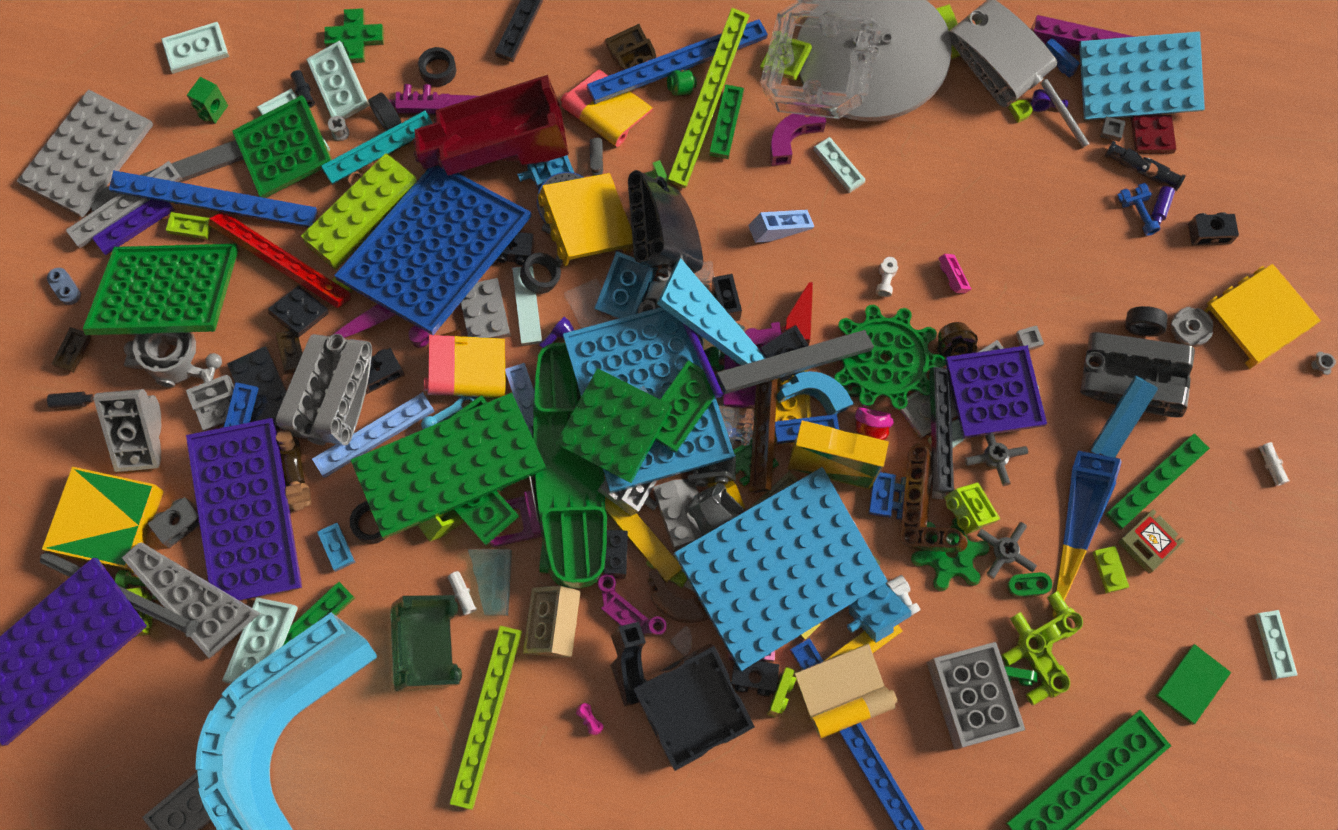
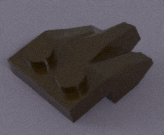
(630, 47)

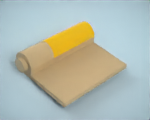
(844, 691)

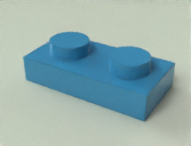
(336, 547)

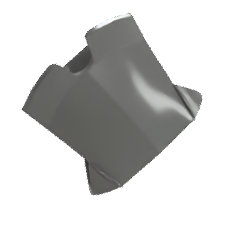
(711, 507)

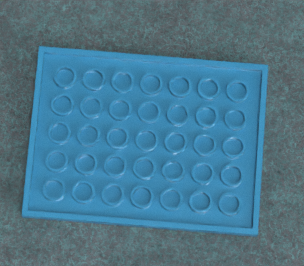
(650, 353)
(780, 568)

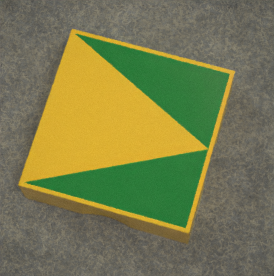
(842, 454)
(101, 517)

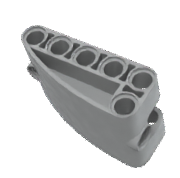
(1002, 51)
(327, 390)

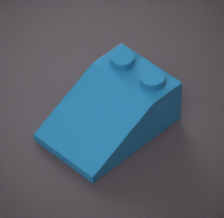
(625, 286)

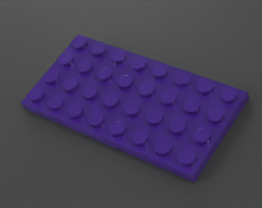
(244, 510)
(61, 645)

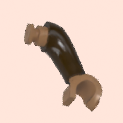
(296, 489)

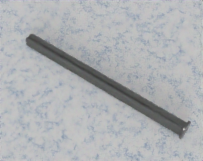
(139, 603)

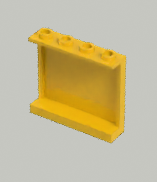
(586, 217)
(1263, 313)

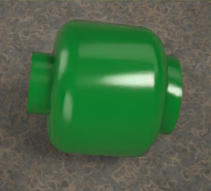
(681, 82)

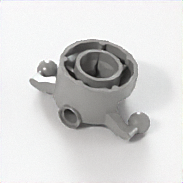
(150, 352)

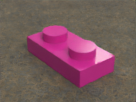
(956, 277)

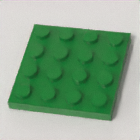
(282, 146)
(614, 425)

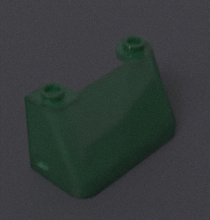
(423, 642)

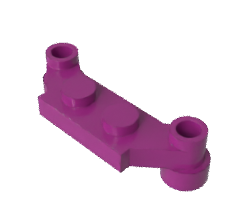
(623, 612)

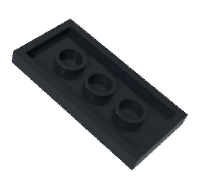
(260, 371)

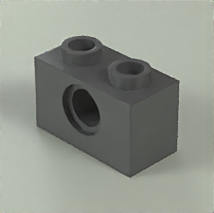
(169, 533)

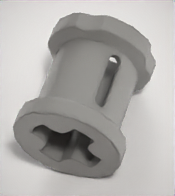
(338, 128)

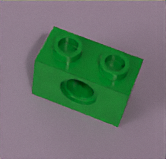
(207, 100)

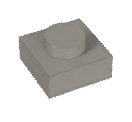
(1030, 337)

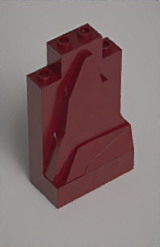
(503, 125)

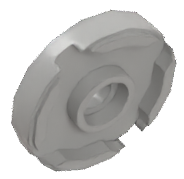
(1198, 320)

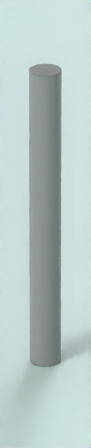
(1064, 113)

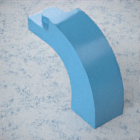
(820, 386)

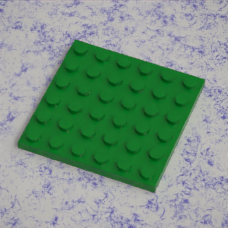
(162, 289)

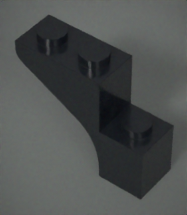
(628, 665)

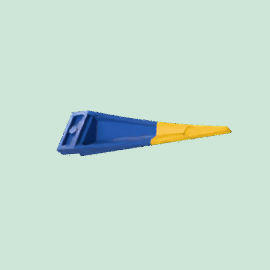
(1090, 490)

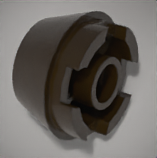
(956, 339)

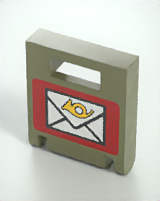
(1155, 537)

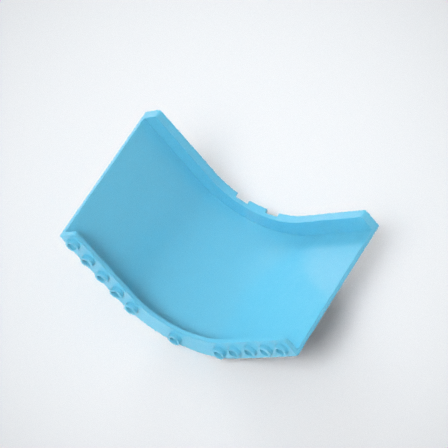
(253, 712)

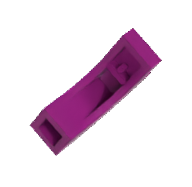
(789, 129)

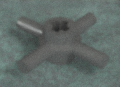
(996, 457)
(1013, 552)

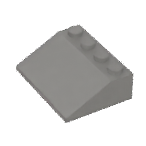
(975, 695)

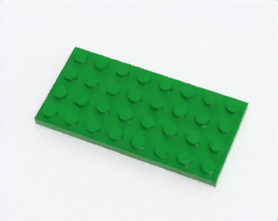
(447, 465)

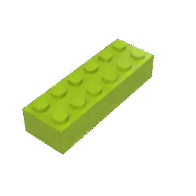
(358, 211)

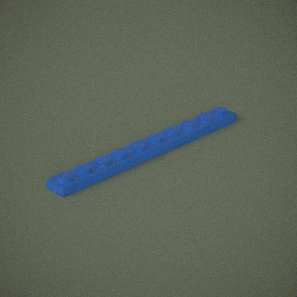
(664, 65)
(212, 199)
(867, 757)

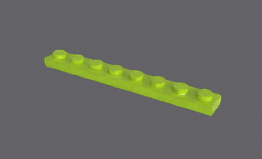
(486, 718)

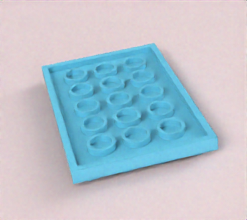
(1142, 75)

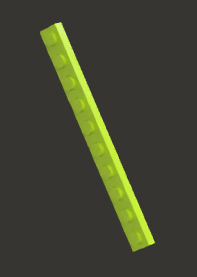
(708, 98)

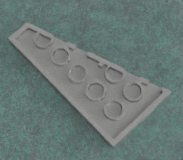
(190, 596)

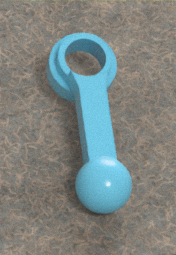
(445, 414)

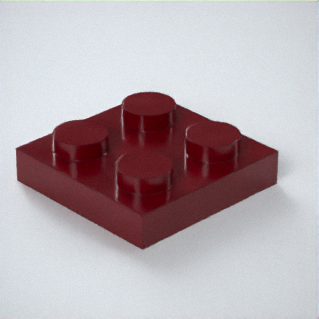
(1153, 134)

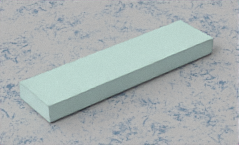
(527, 311)

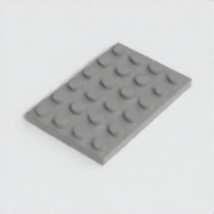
(84, 153)

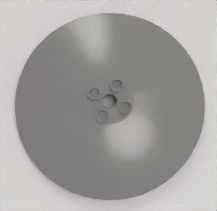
(908, 63)

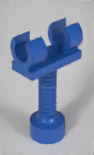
(1143, 194)

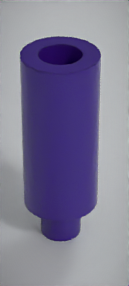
(1163, 204)

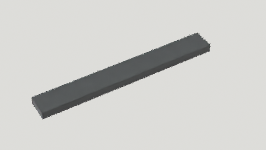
(190, 167)
(794, 361)

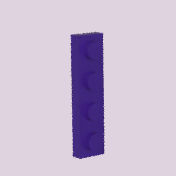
(132, 224)

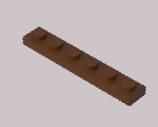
(763, 436)

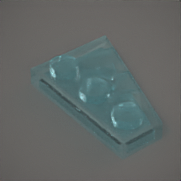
(493, 577)

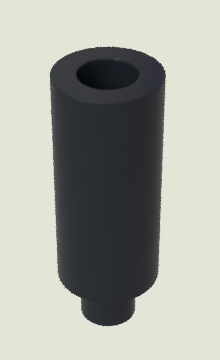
(69, 400)

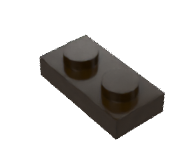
(71, 350)
(289, 350)

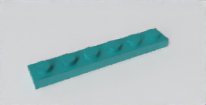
(374, 148)

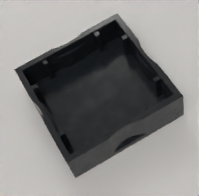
(692, 706)

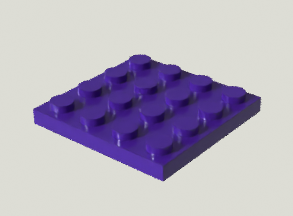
(995, 391)

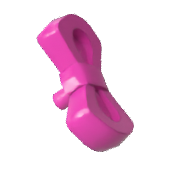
(585, 712)

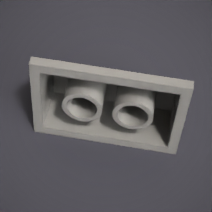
(672, 503)

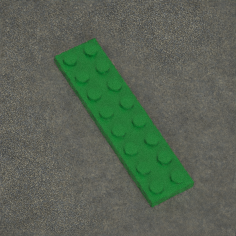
(1094, 777)

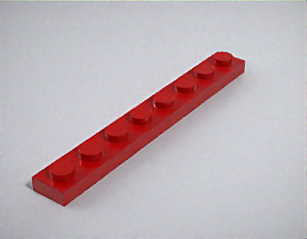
(280, 259)

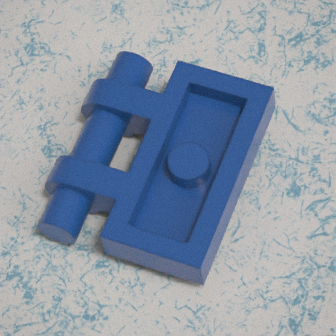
(882, 496)

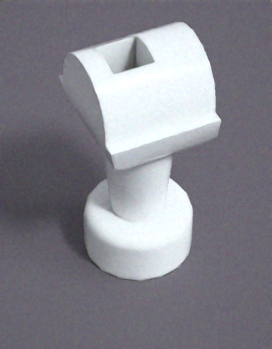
(887, 270)
(901, 589)

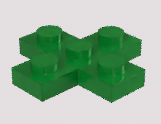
(355, 35)

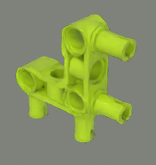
(1042, 659)

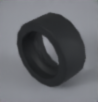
(434, 54)
(384, 111)
(548, 262)
(1146, 321)
(354, 525)

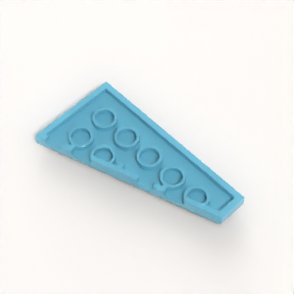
(699, 310)

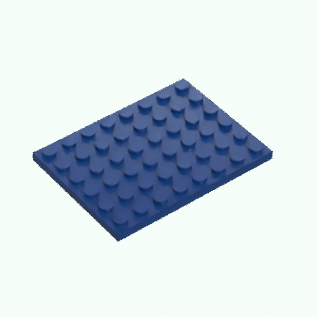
(433, 247)

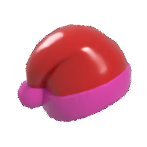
(873, 423)

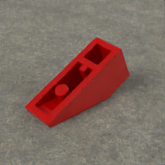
(802, 314)

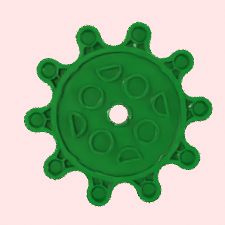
(908, 356)

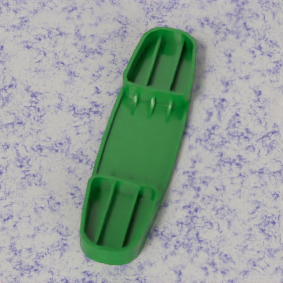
(567, 491)

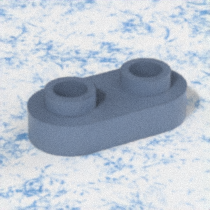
(62, 285)

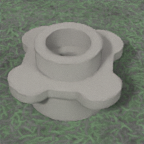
(1329, 362)

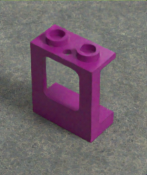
(529, 518)

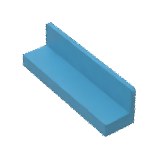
(1124, 417)

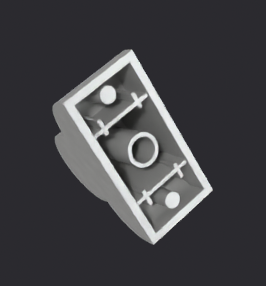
(130, 428)

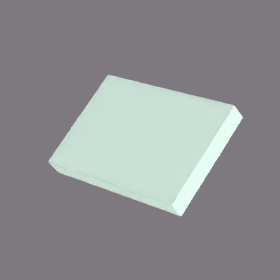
(195, 47)

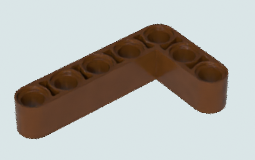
(921, 506)

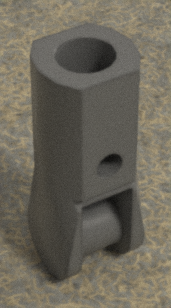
(596, 156)

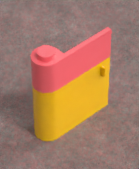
(607, 118)
(466, 366)

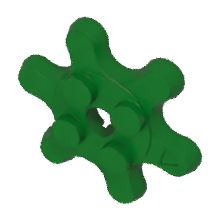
(950, 567)

